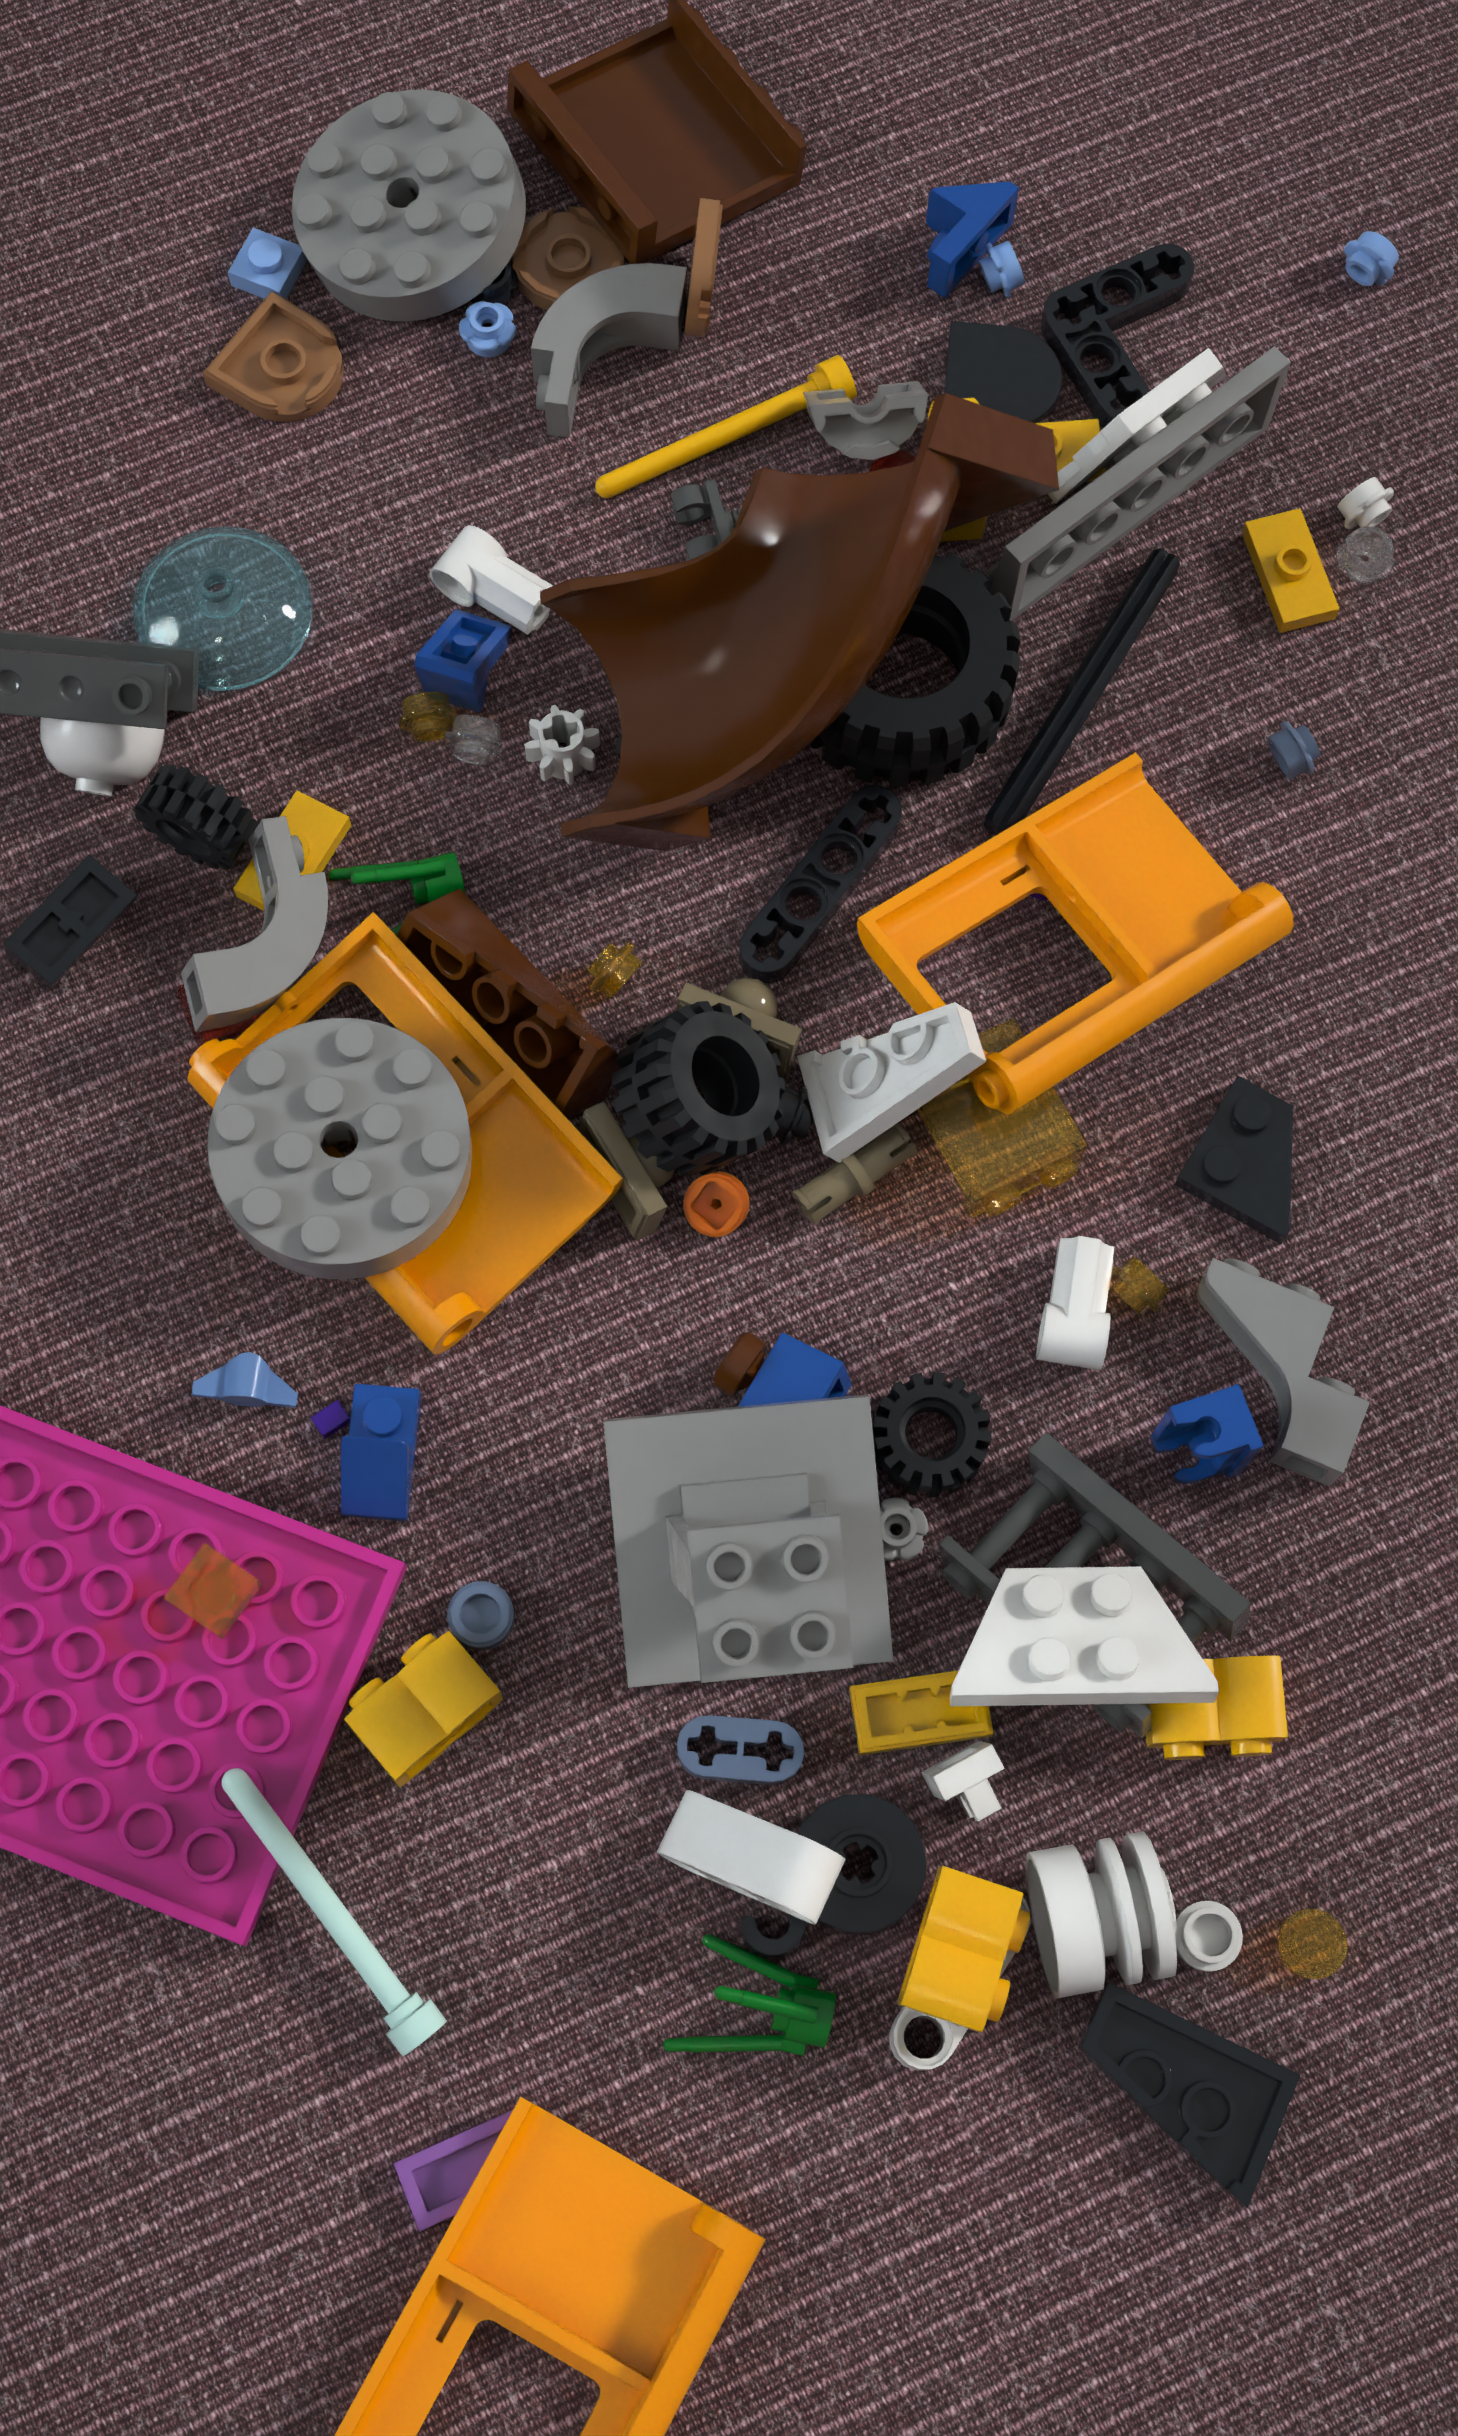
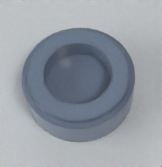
(481, 1615)

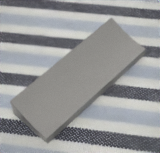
(1139, 484)

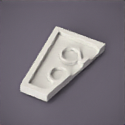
(886, 1078)

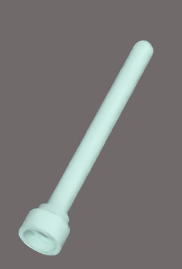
(408, 2015)

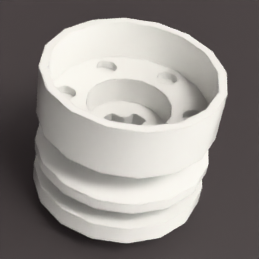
(1113, 1912)

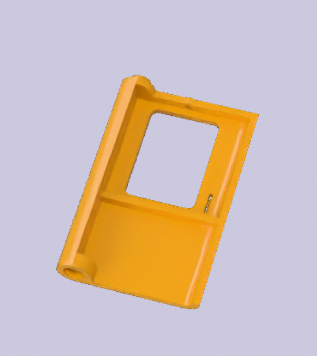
(1124, 883)
(530, 1165)
(577, 2261)

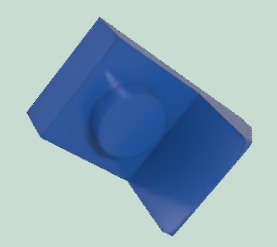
(966, 221)
(460, 658)
(379, 1452)

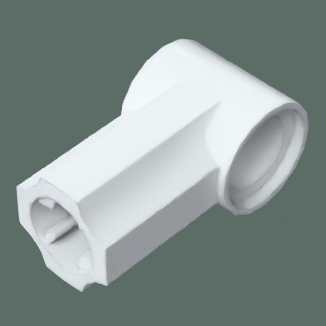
(480, 573)
(1075, 1321)

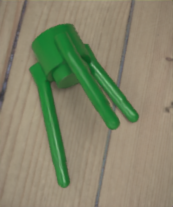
(427, 877)
(800, 2013)

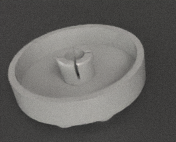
(409, 205)
(323, 1088)

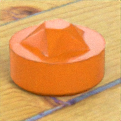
(716, 1204)

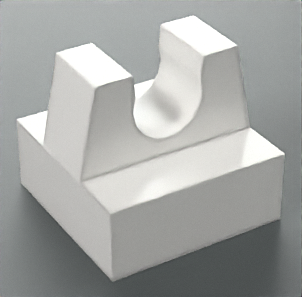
(966, 1778)

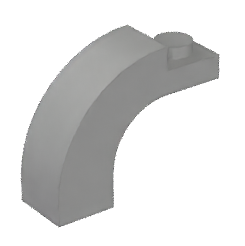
(599, 314)
(248, 979)

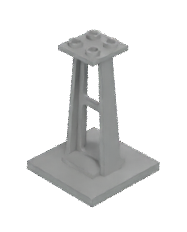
(748, 1541)

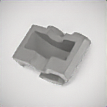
(872, 427)

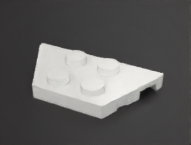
(1142, 421)
(1080, 1642)

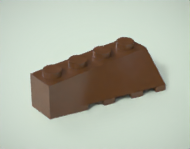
(511, 1001)

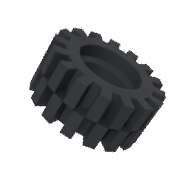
(195, 817)
(936, 1396)

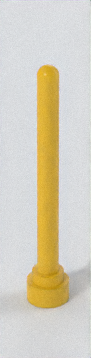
(828, 375)

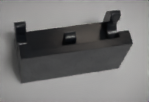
(68, 922)

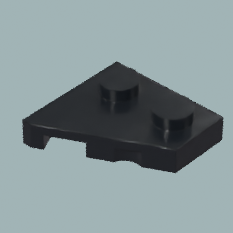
(1246, 1160)

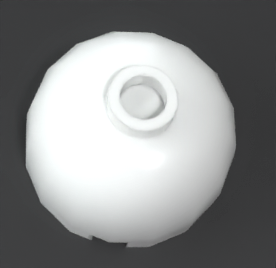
(100, 752)

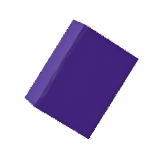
(330, 1419)

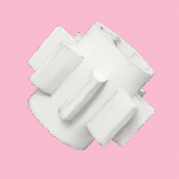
(562, 728)

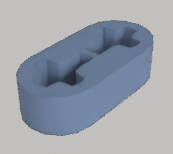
(740, 1733)

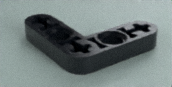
(1096, 323)

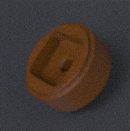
(740, 1364)

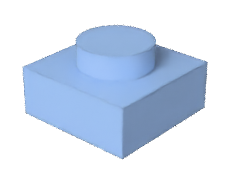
(267, 265)

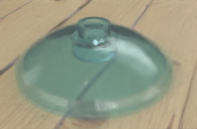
(244, 628)

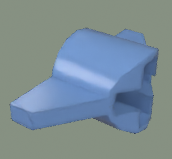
(245, 1382)

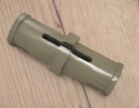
(854, 1174)

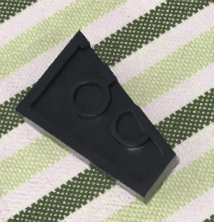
(1193, 2084)

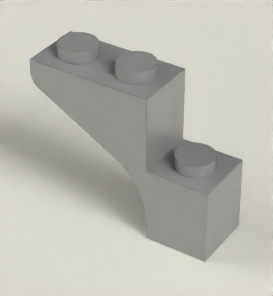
(1280, 1337)

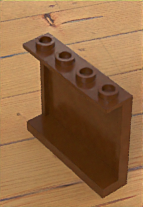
(656, 130)

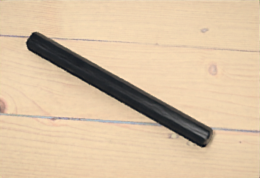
(1082, 692)

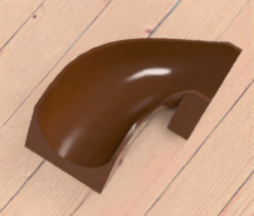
(780, 626)

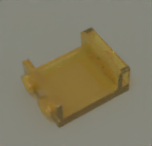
(998, 1152)

